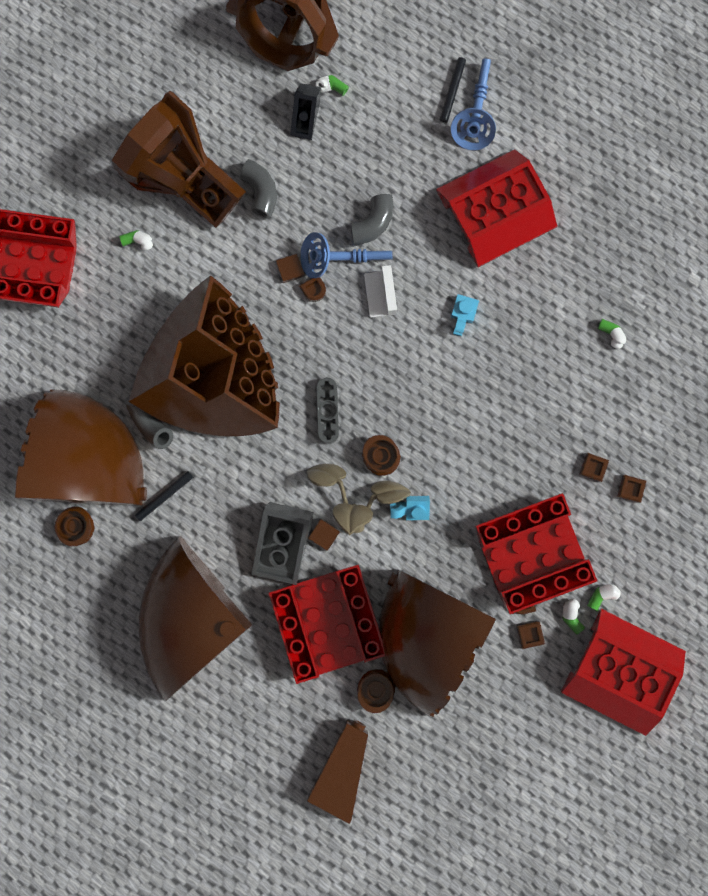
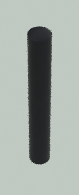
(452, 89)
(163, 496)

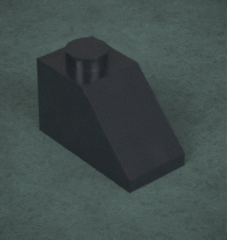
(305, 111)

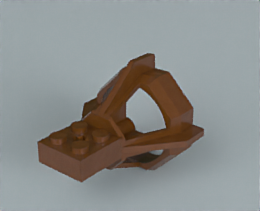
(280, 50)
(154, 163)

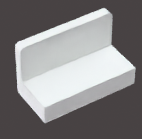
(380, 293)

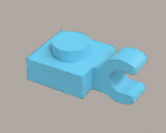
(463, 311)
(414, 508)

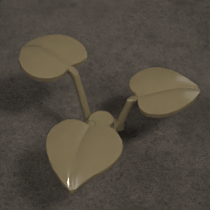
(355, 517)

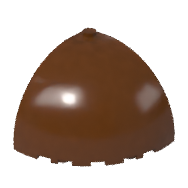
(208, 369)
(79, 454)
(184, 619)
(428, 640)

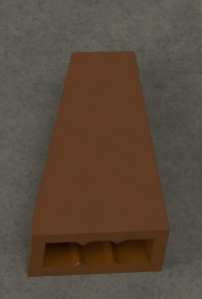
(340, 776)

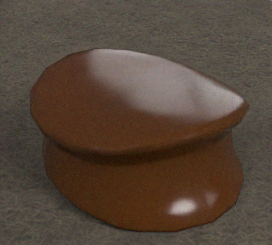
(381, 455)
(74, 526)
(375, 691)

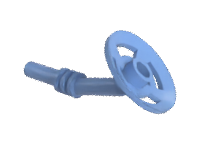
(475, 121)
(324, 255)

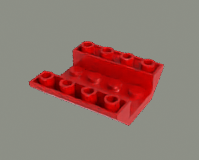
(499, 206)
(36, 257)
(534, 554)
(327, 623)
(626, 673)

